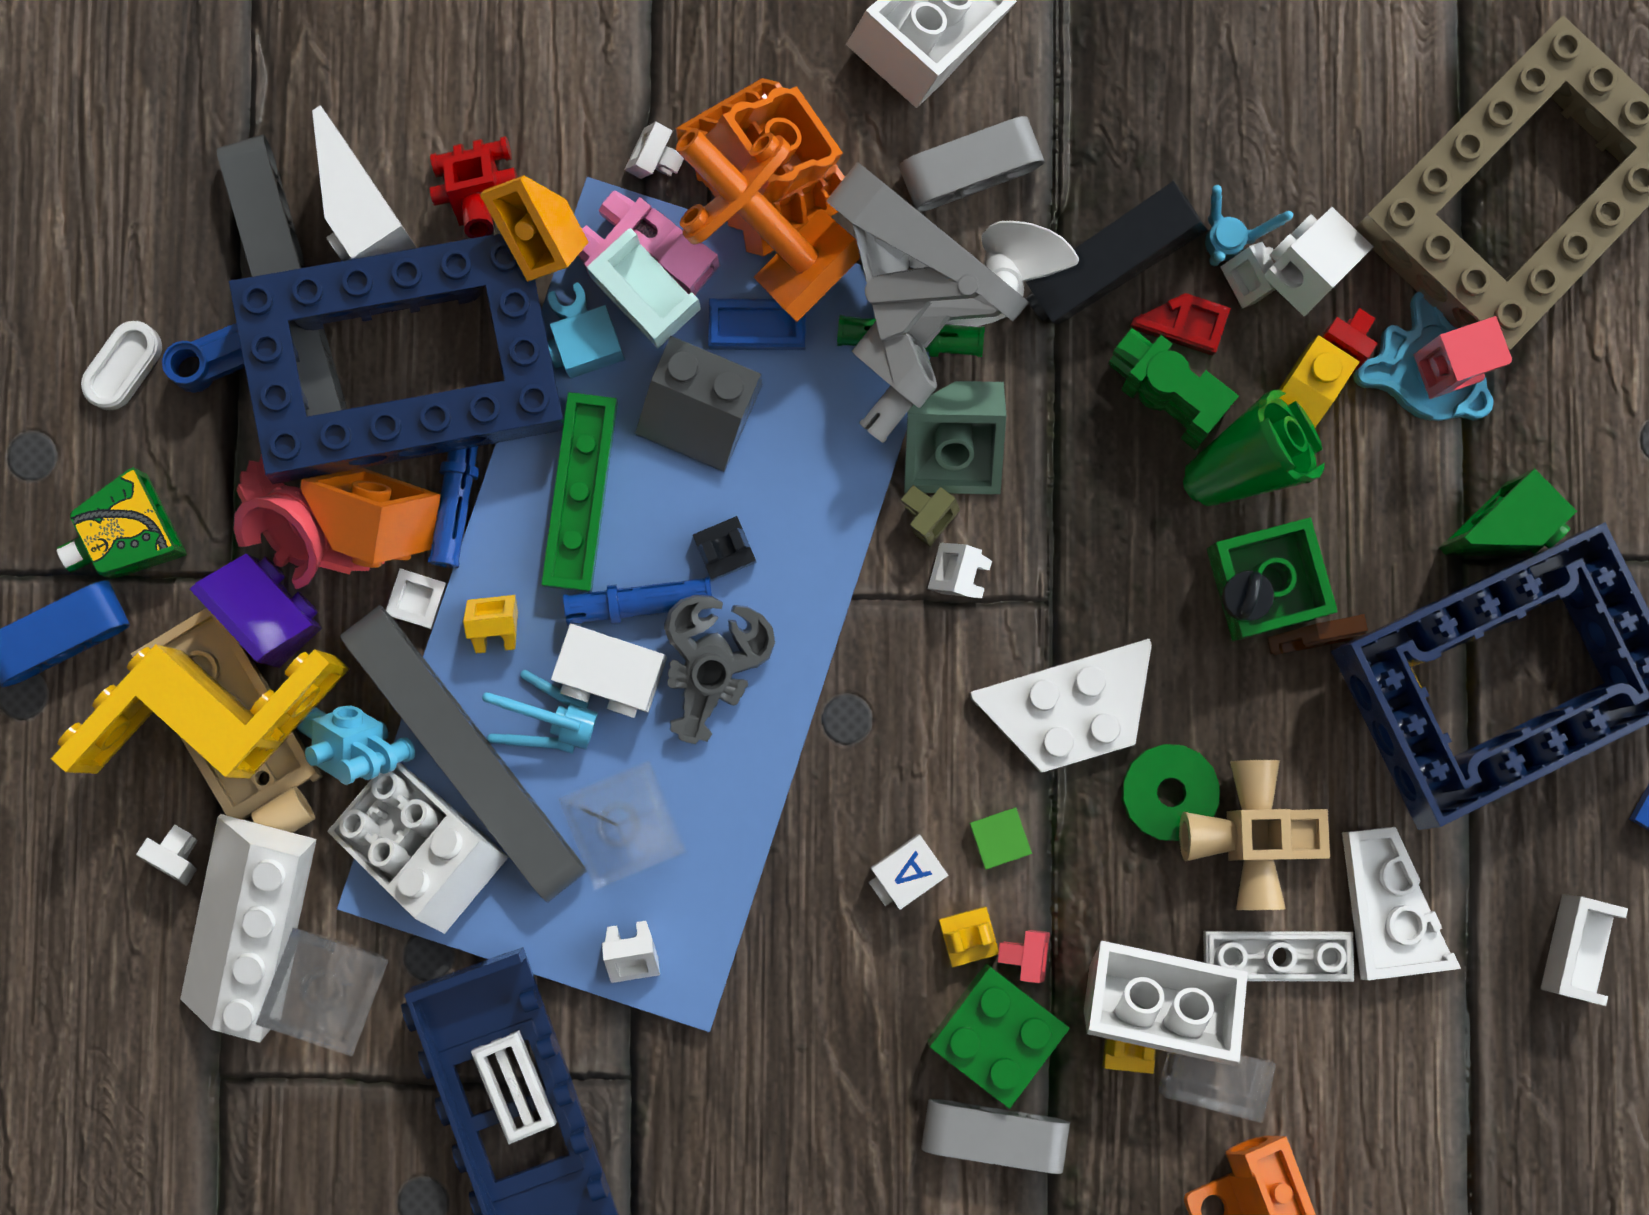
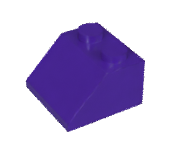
(258, 609)

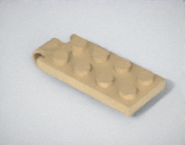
(225, 660)

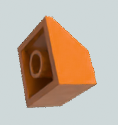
(372, 515)

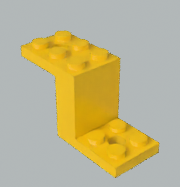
(198, 711)

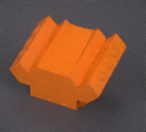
(802, 179)

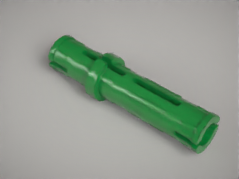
(950, 339)

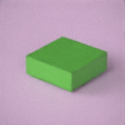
(1000, 838)

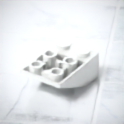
(417, 847)

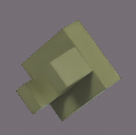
(930, 514)

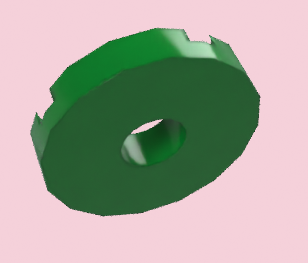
(1143, 778)

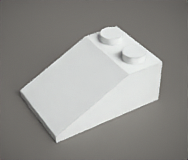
(923, 41)
(351, 202)

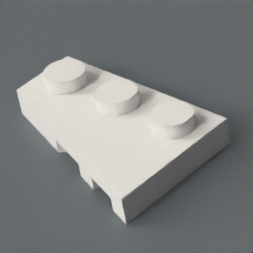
(1390, 914)

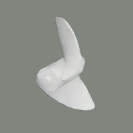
(1020, 254)

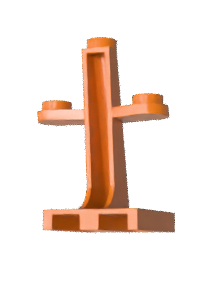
(806, 259)

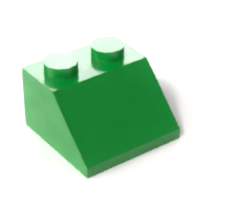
(1514, 520)

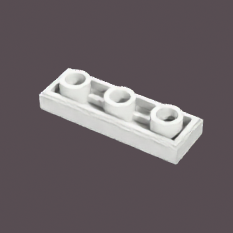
(1308, 958)

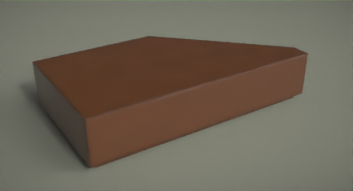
(1318, 635)

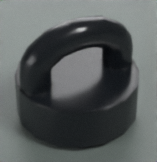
(1247, 596)

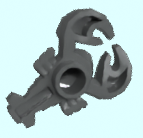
(711, 660)

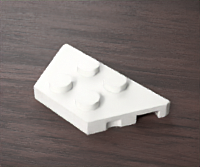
(1072, 707)

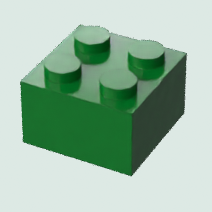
(1293, 566)
(997, 1035)

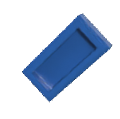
(753, 326)

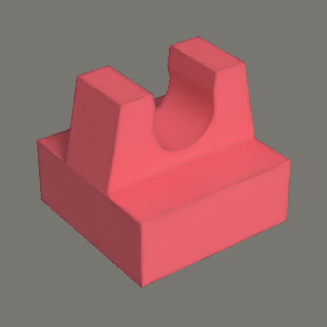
(1030, 955)

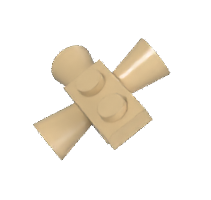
(1257, 835)

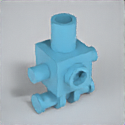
(352, 744)

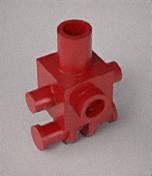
(466, 177)

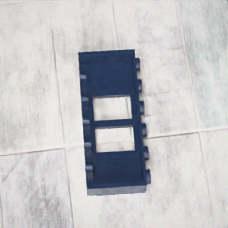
(471, 1011)

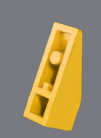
(1318, 378)

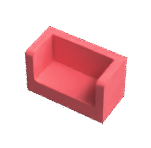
(1462, 357)

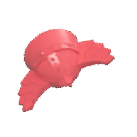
(287, 525)

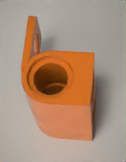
(1261, 1181)

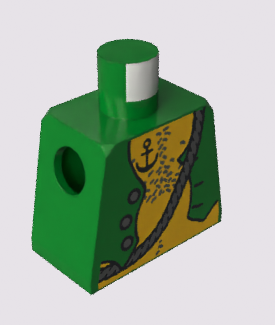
(122, 529)

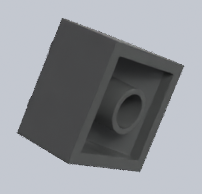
(698, 403)

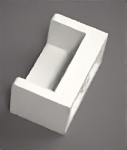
(1579, 948)

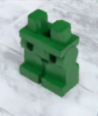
(1168, 384)

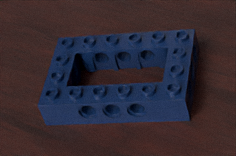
(407, 428)
(1613, 624)

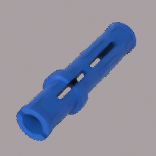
(458, 473)
(630, 602)

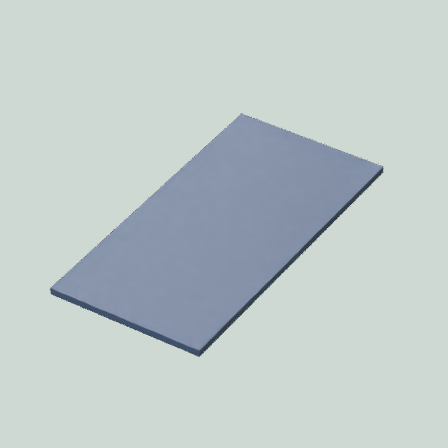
(808, 504)

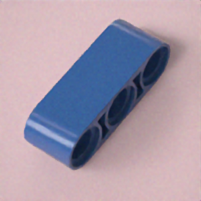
(59, 632)

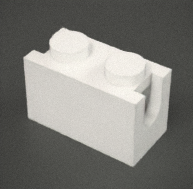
(1315, 259)
(608, 669)

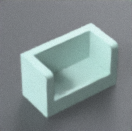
(643, 289)

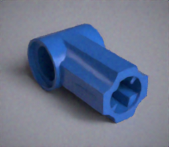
(218, 356)

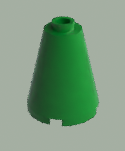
(1257, 454)

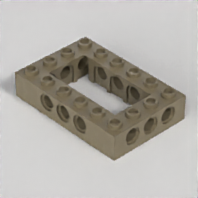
(1442, 264)

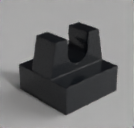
(724, 548)

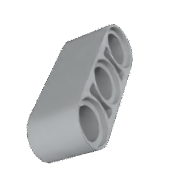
(971, 163)
(995, 1136)

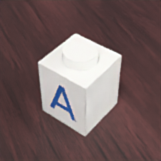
(906, 873)

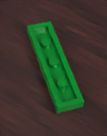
(579, 492)

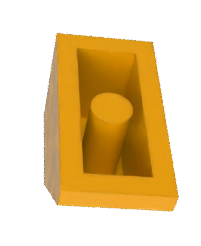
(535, 226)

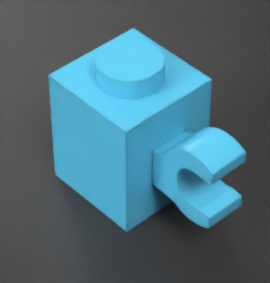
(583, 337)

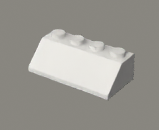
(243, 922)

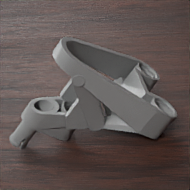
(915, 302)

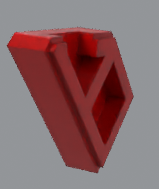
(1186, 322)

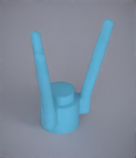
(1230, 235)
(571, 724)

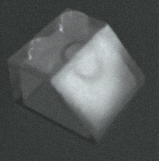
(322, 991)

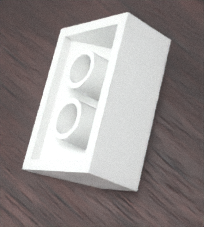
(1166, 1003)

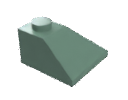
(957, 439)

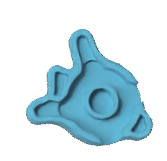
(1399, 375)

